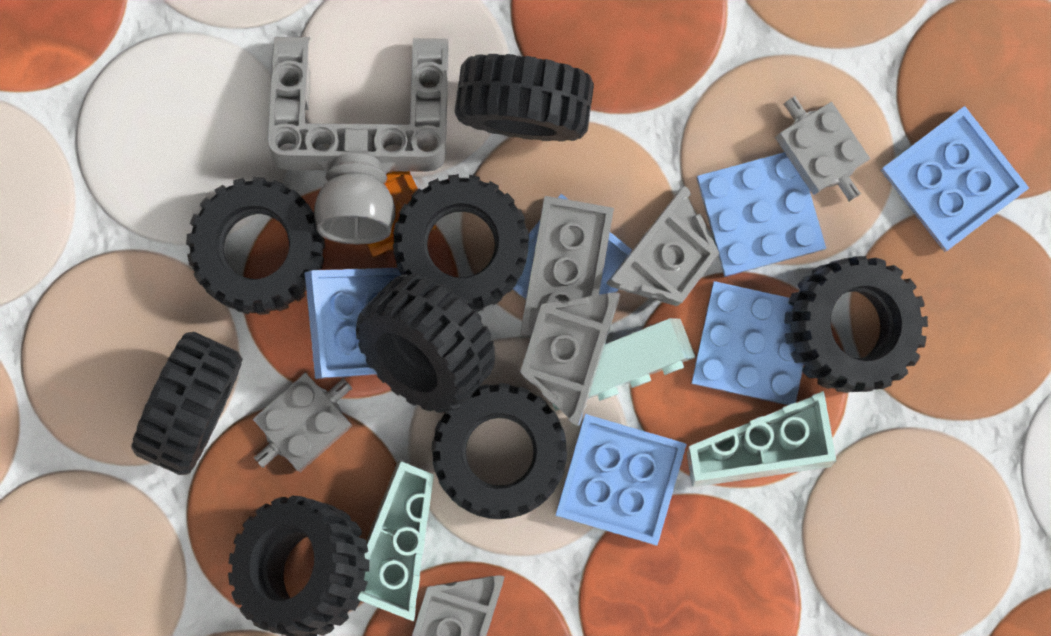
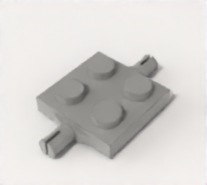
(822, 148)
(302, 422)

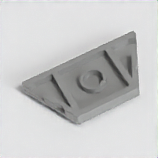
(669, 255)
(568, 350)
(459, 608)

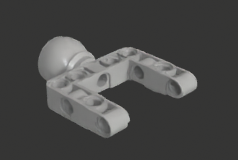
(355, 201)

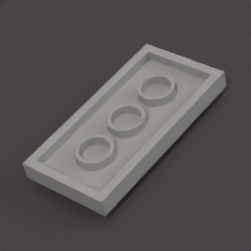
(566, 255)

